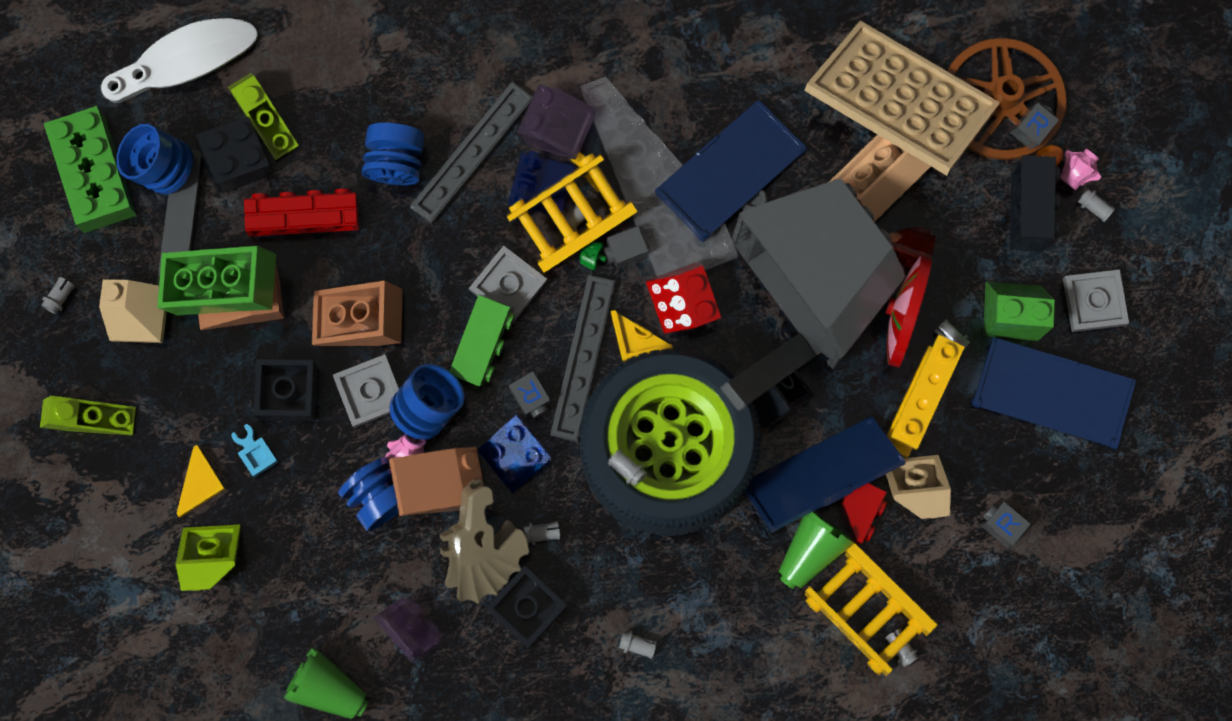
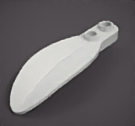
(182, 57)

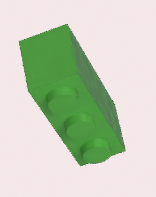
(482, 340)

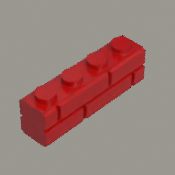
(301, 214)

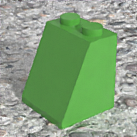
(1017, 311)

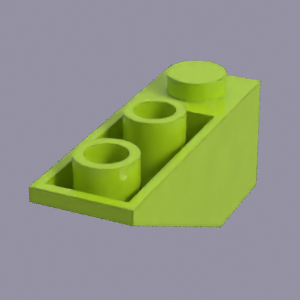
(263, 116)
(86, 416)

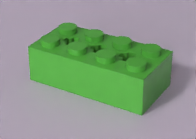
(98, 154)
(217, 280)

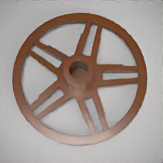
(1010, 92)

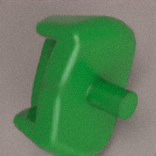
(591, 254)

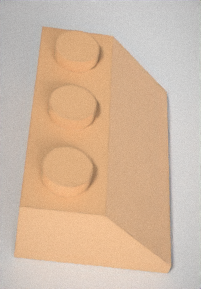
(881, 174)

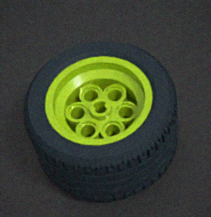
(642, 392)

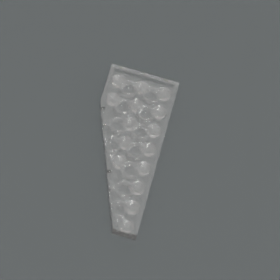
(640, 167)

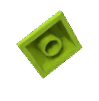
(206, 555)

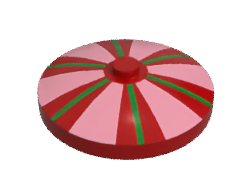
(905, 309)

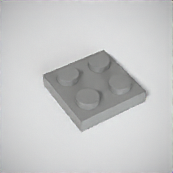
(509, 281)
(1095, 300)
(367, 390)

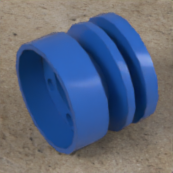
(393, 153)
(154, 159)
(426, 401)
(372, 489)

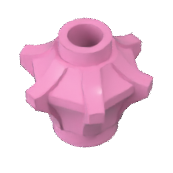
(1079, 168)
(405, 446)

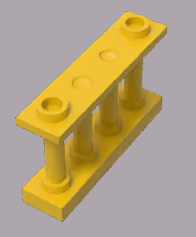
(573, 240)
(924, 394)
(898, 602)

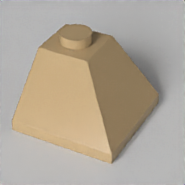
(132, 311)
(921, 487)

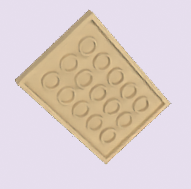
(902, 97)

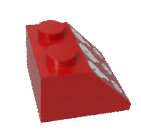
(683, 298)

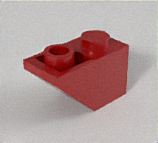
(860, 509)

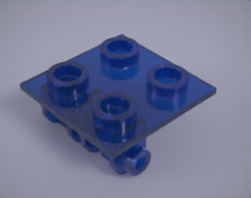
(535, 176)
(514, 453)

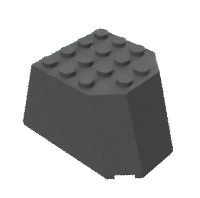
(821, 263)

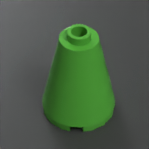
(812, 550)
(325, 688)

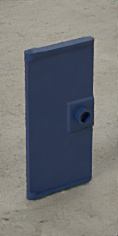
(730, 170)
(1054, 392)
(822, 474)

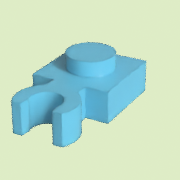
(255, 454)

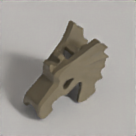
(477, 558)

